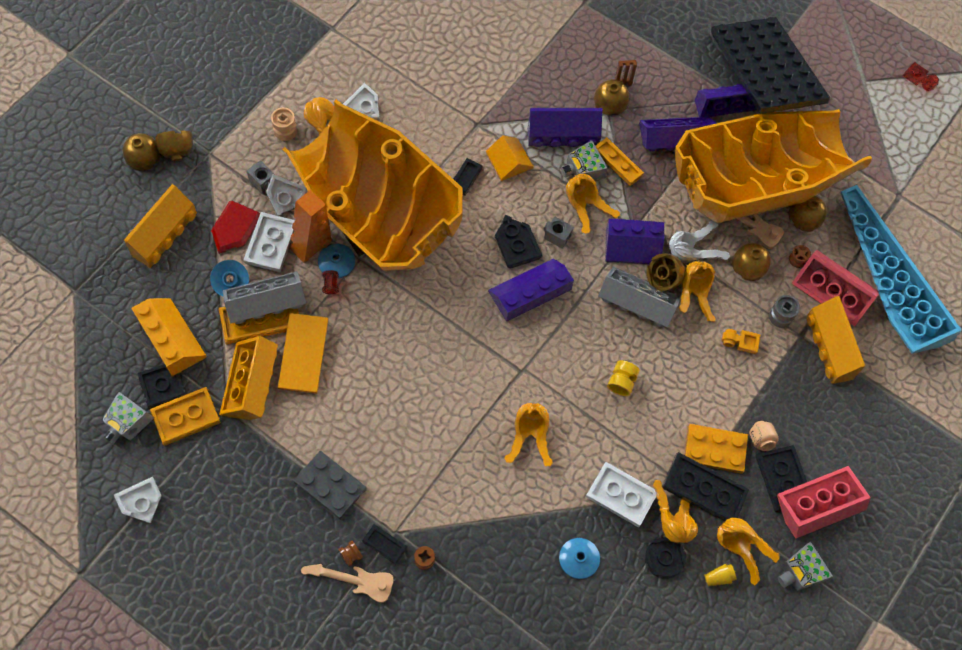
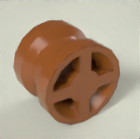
(802, 252)
(350, 553)
(424, 562)

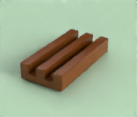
(624, 79)

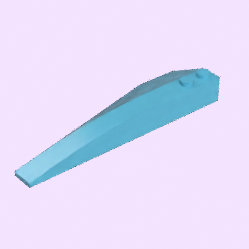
(905, 293)

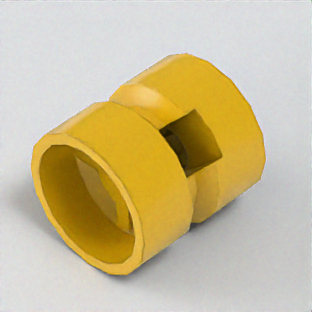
(622, 380)

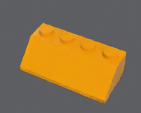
(160, 226)
(169, 334)
(835, 341)
(249, 378)

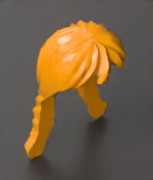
(318, 112)
(583, 191)
(698, 281)
(534, 421)
(680, 526)
(737, 537)

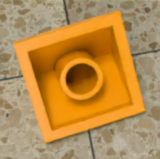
(508, 157)

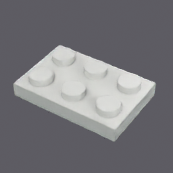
(269, 242)
(622, 494)

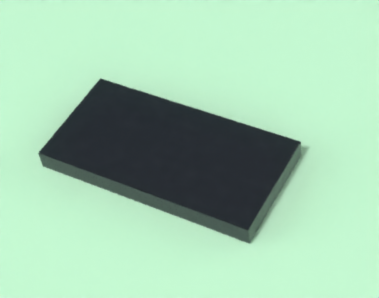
(705, 488)

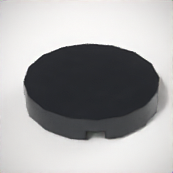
(665, 558)

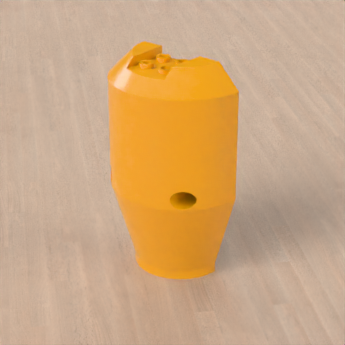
(762, 162)
(380, 189)

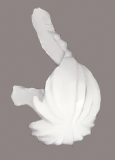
(682, 245)

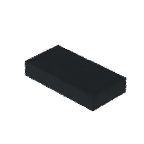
(467, 174)
(385, 544)

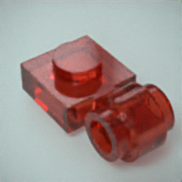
(918, 74)

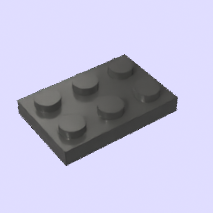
(330, 484)

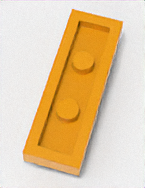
(619, 162)

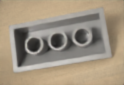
(264, 297)
(639, 297)

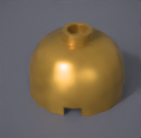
(611, 97)
(174, 144)
(141, 152)
(808, 214)
(751, 261)
(665, 272)

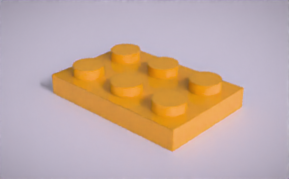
(717, 448)

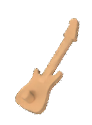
(767, 234)
(376, 585)

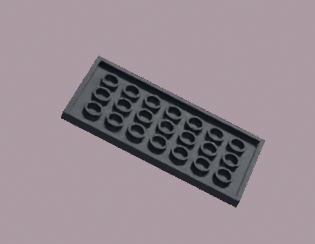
(769, 65)

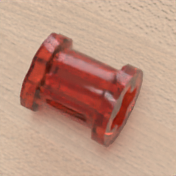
(330, 282)

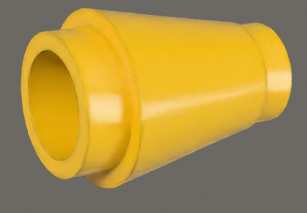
(722, 575)

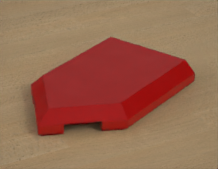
(234, 226)

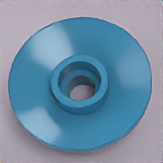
(343, 265)
(226, 268)
(572, 565)

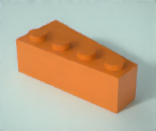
(310, 227)

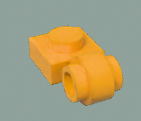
(746, 341)

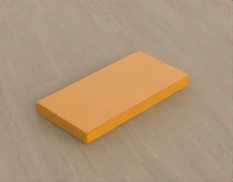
(251, 328)
(303, 353)

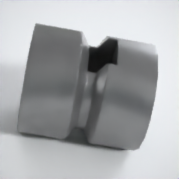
(784, 311)

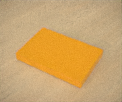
(185, 416)

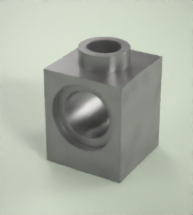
(259, 171)
(558, 239)

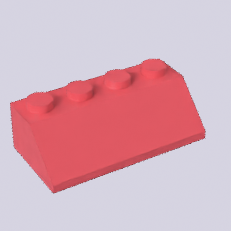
(826, 279)
(823, 501)

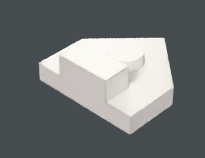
(364, 101)
(284, 194)
(140, 500)

